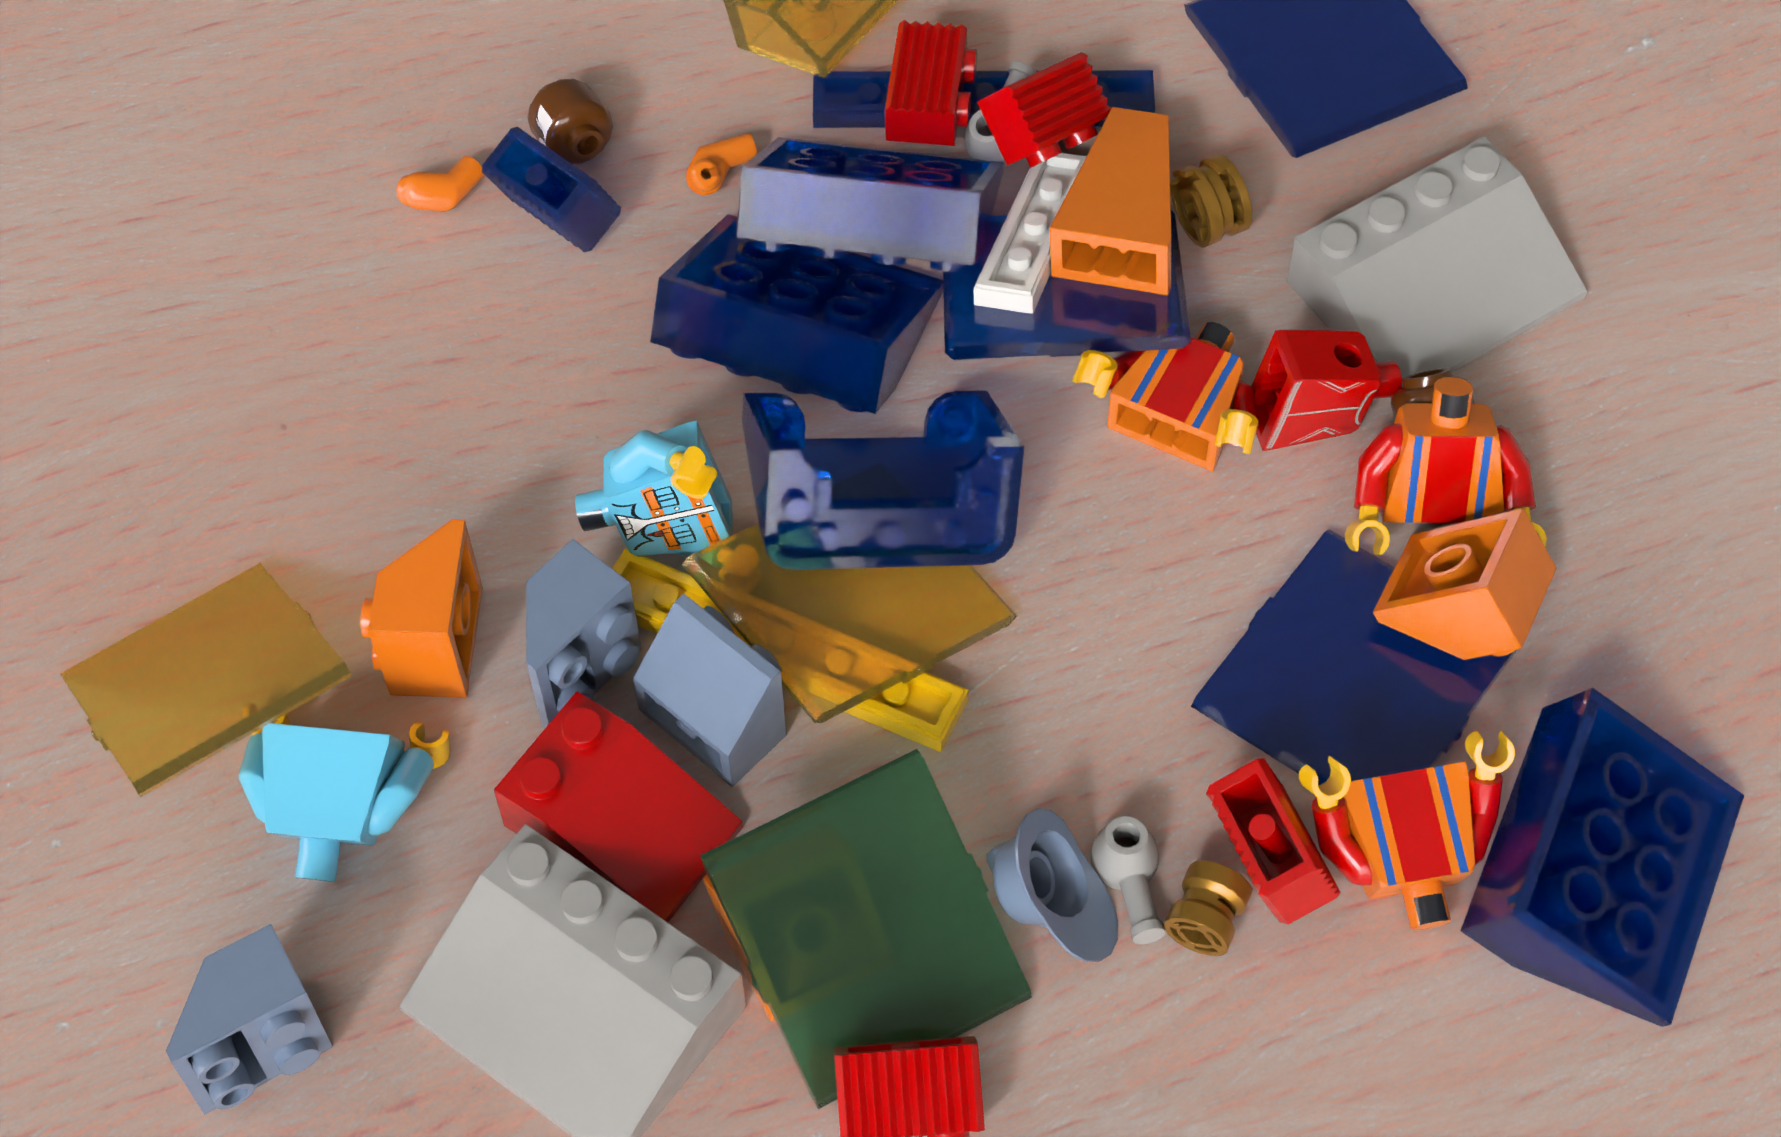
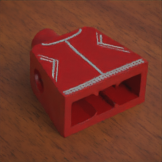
(1317, 386)

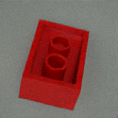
(616, 805)

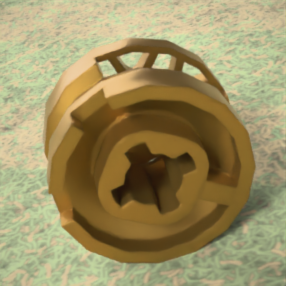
(1209, 200)

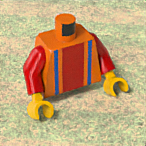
(1178, 398)
(1440, 467)
(1411, 827)

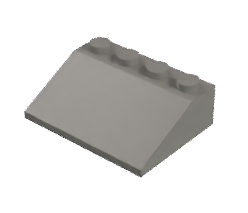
(1438, 264)
(573, 992)

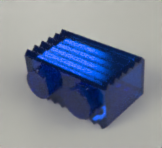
(551, 189)

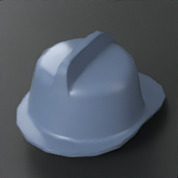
(1051, 884)

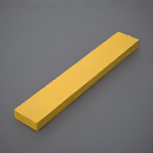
(918, 710)

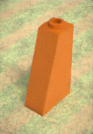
(1119, 208)

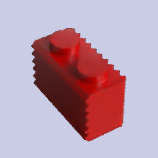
(927, 84)
(1044, 109)
(1272, 841)
(910, 1088)

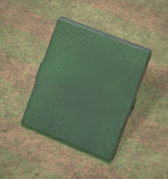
(866, 921)

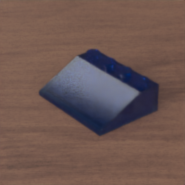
(868, 202)
(795, 316)
(1604, 859)

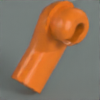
(714, 161)
(440, 190)

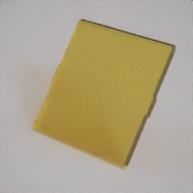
(846, 628)
(203, 678)

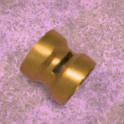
(1208, 908)

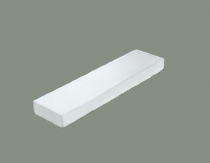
(1021, 254)

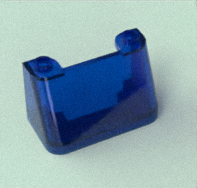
(885, 498)

